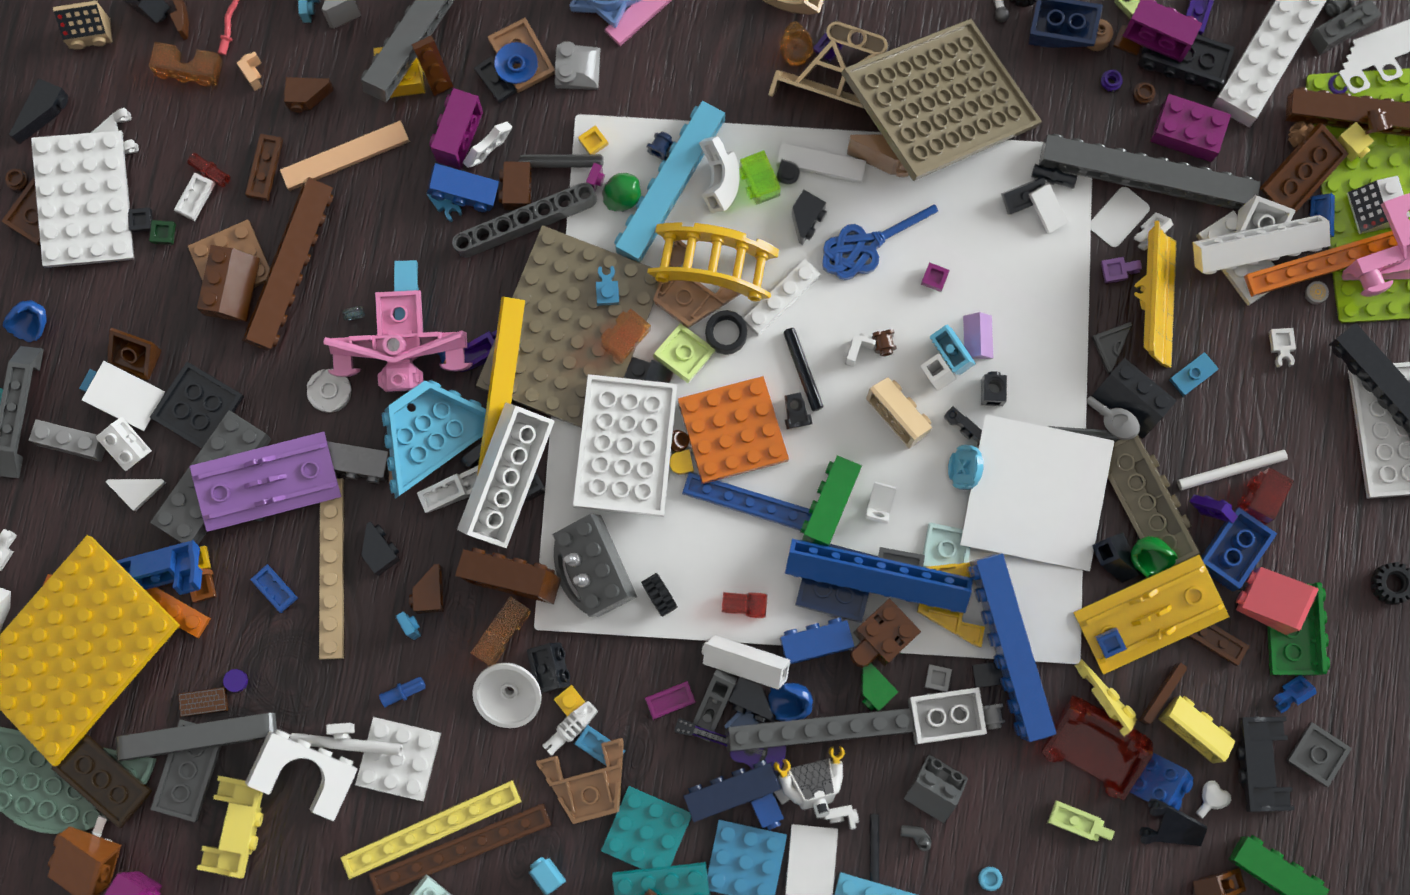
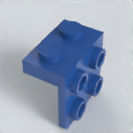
(1163, 782)

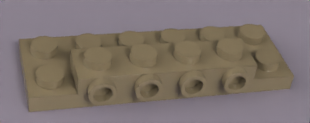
(1148, 499)

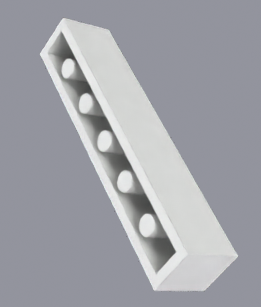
(1261, 244)

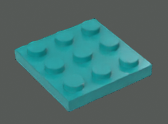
(646, 831)

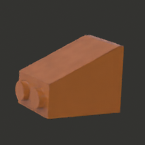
(83, 862)

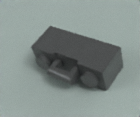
(1344, 26)

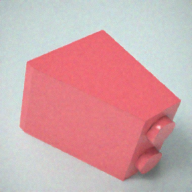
(1276, 600)

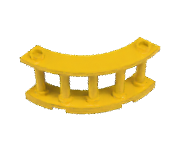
(717, 236)

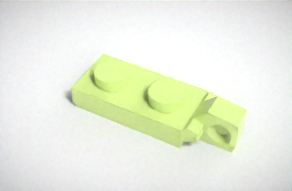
(1078, 822)

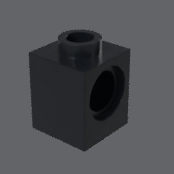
(990, 398)

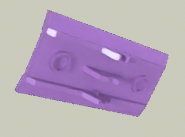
(265, 481)

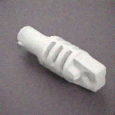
(571, 727)

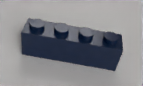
(733, 791)

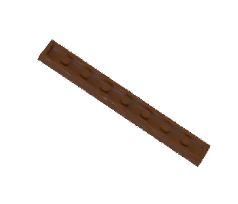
(460, 849)

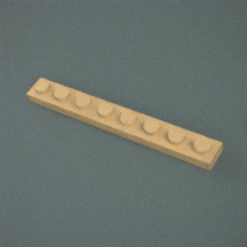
(332, 578)

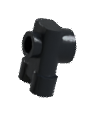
(799, 416)

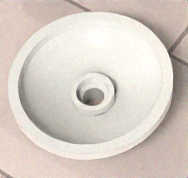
(504, 706)

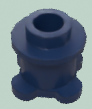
(660, 145)

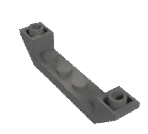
(13, 407)

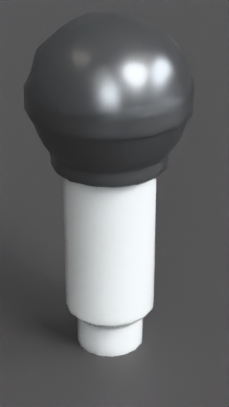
(1001, 13)

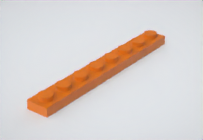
(1316, 264)

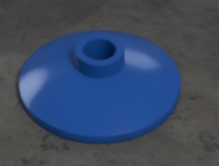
(514, 54)

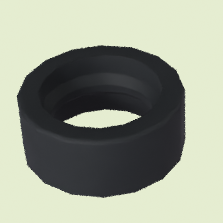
(726, 315)

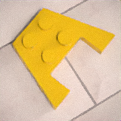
(953, 620)

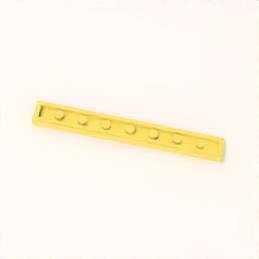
(430, 829)

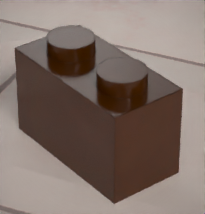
(516, 185)

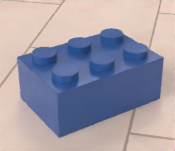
(1237, 550)

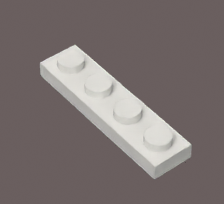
(782, 297)

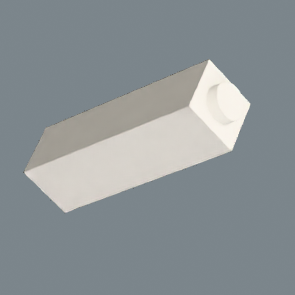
(745, 661)

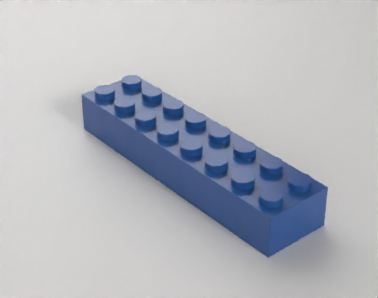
(1011, 648)

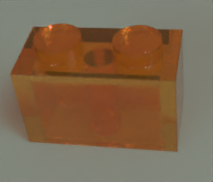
(625, 335)

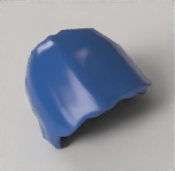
(26, 320)
(790, 702)

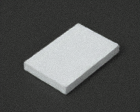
(123, 395)
(811, 860)

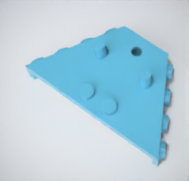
(430, 434)

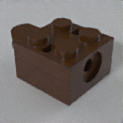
(882, 636)

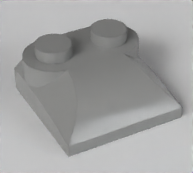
(577, 66)

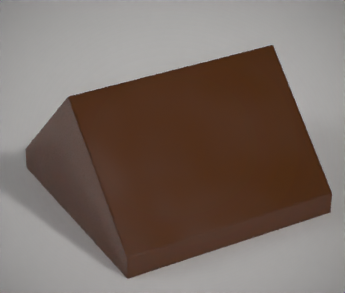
(132, 354)

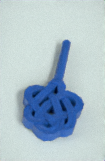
(857, 246)

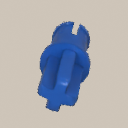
(402, 691)

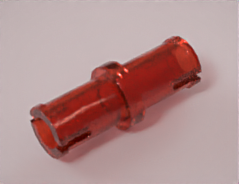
(208, 169)

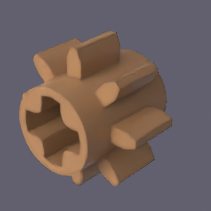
(1299, 132)

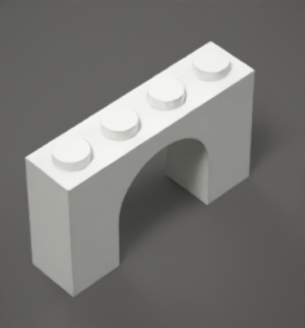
(279, 750)

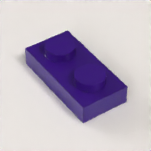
(1200, 10)
(1217, 509)

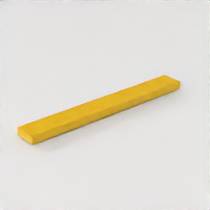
(503, 367)

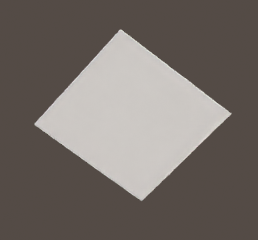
(1026, 475)

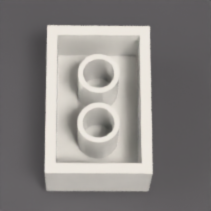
(947, 716)

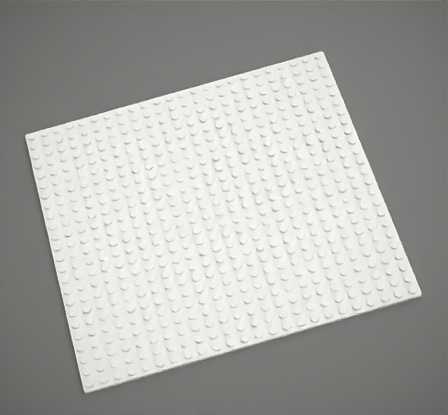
(997, 266)

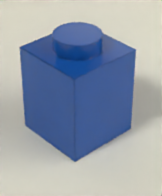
(767, 811)

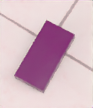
(670, 700)

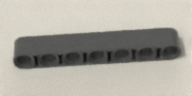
(514, 217)
(195, 736)

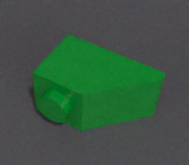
(875, 688)

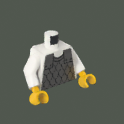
(813, 783)

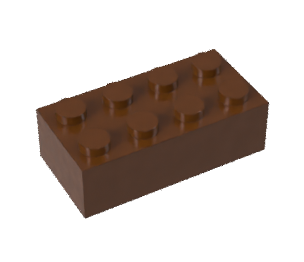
(508, 575)

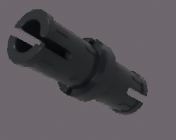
(1054, 176)

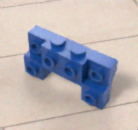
(167, 565)

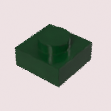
(162, 232)

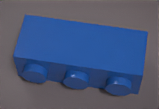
(462, 188)
(816, 641)

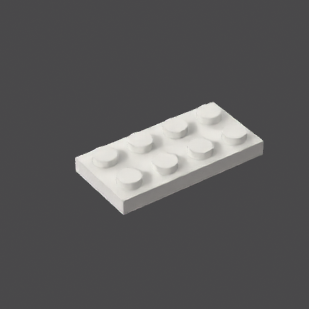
(1226, 226)

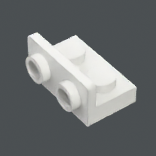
(123, 443)

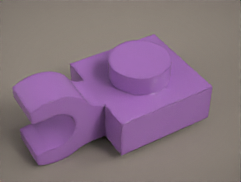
(1117, 270)

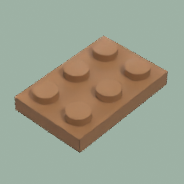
(523, 33)

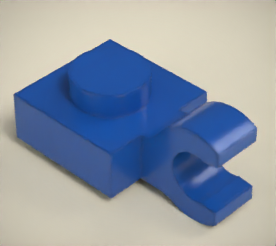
(1295, 691)

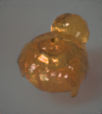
(796, 36)

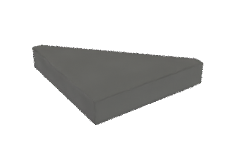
(1110, 345)

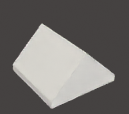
(1262, 212)

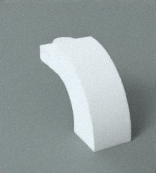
(724, 175)

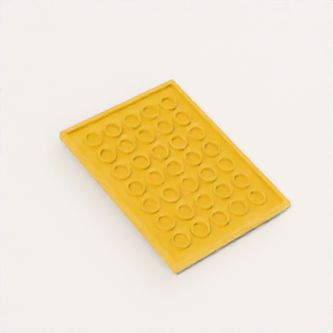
(77, 649)

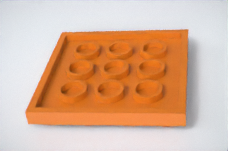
(733, 430)

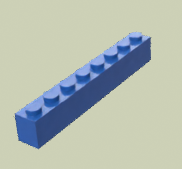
(879, 576)

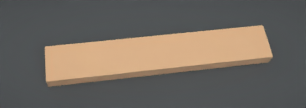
(345, 155)

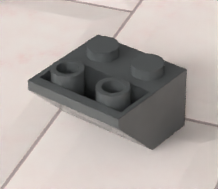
(936, 788)

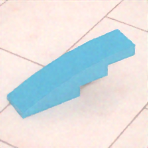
(405, 280)

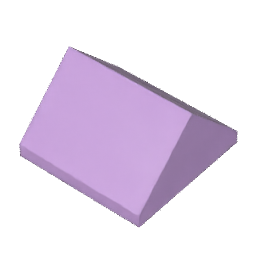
(978, 335)

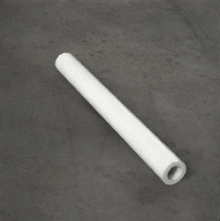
(1232, 470)
(350, 744)

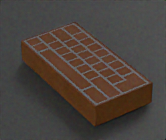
(203, 702)

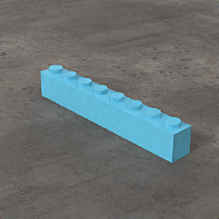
(669, 183)

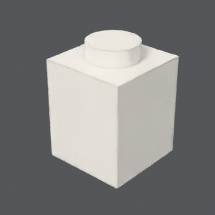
(938, 372)

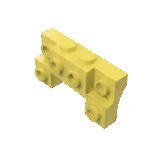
(239, 829)

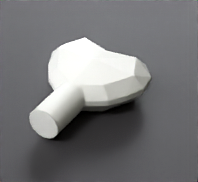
(1213, 798)

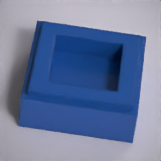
(1110, 642)

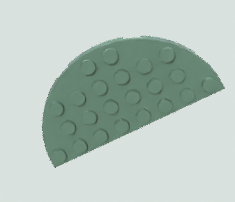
(38, 796)

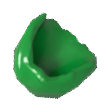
(621, 192)
(1152, 556)

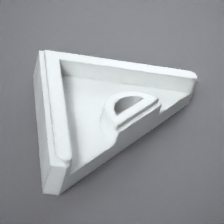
(135, 491)

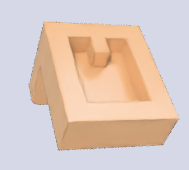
(247, 66)

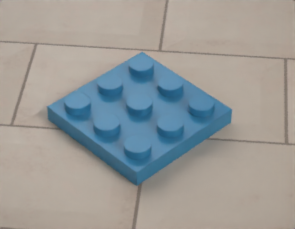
(745, 860)

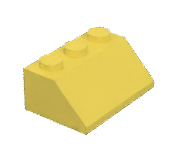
(1197, 729)

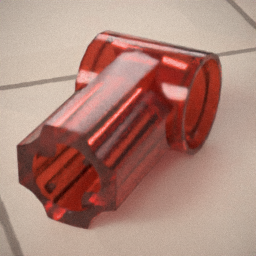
(750, 604)

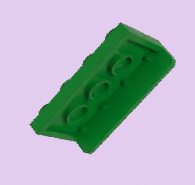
(1303, 650)

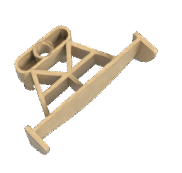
(842, 34)

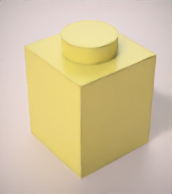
(1355, 142)

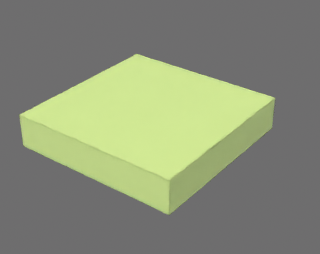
(684, 353)

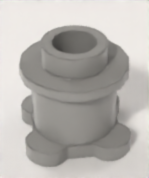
(993, 716)

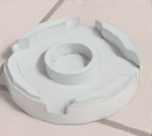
(328, 392)

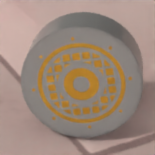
(1316, 292)

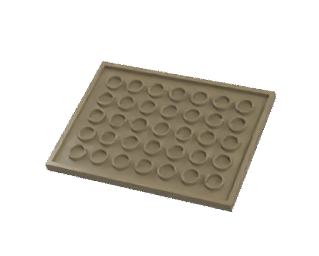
(941, 98)
(565, 324)

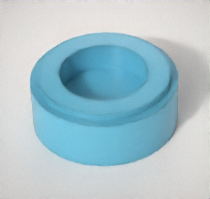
(990, 878)

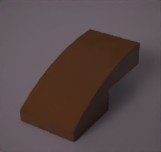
(181, 18)

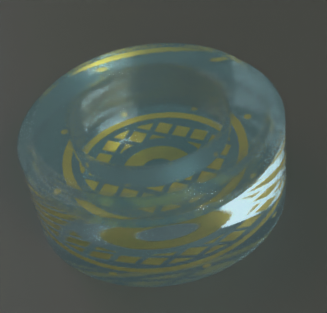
(353, 313)

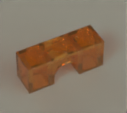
(203, 69)
(500, 631)

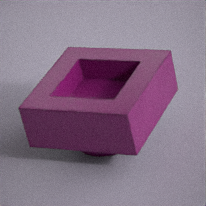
(596, 176)
(935, 277)

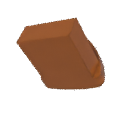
(207, 587)

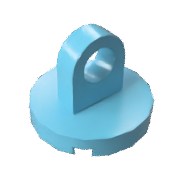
(965, 467)

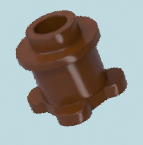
(1376, 121)
(884, 342)

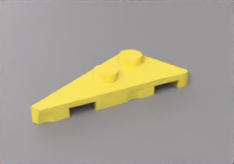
(1109, 699)

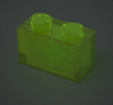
(759, 177)

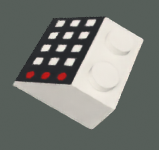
(1367, 203)

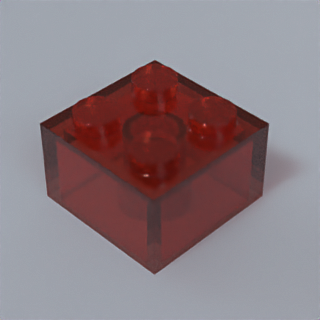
(1265, 495)

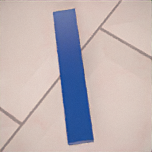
(747, 502)

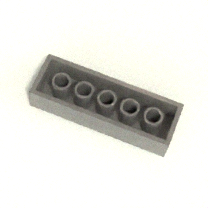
(181, 512)

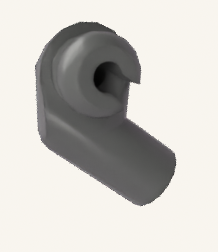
(919, 836)

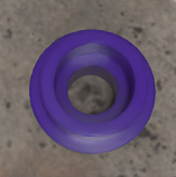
(1111, 74)

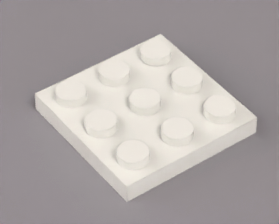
(403, 774)

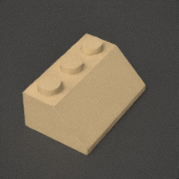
(899, 411)

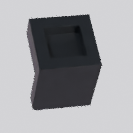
(536, 488)

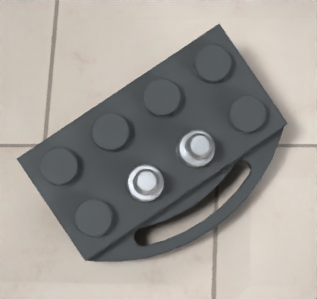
(591, 566)

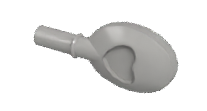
(1117, 421)

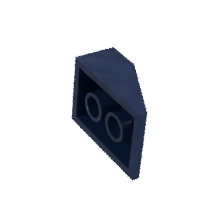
(1065, 23)

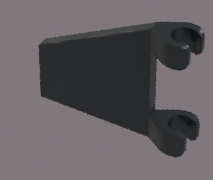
(1174, 826)

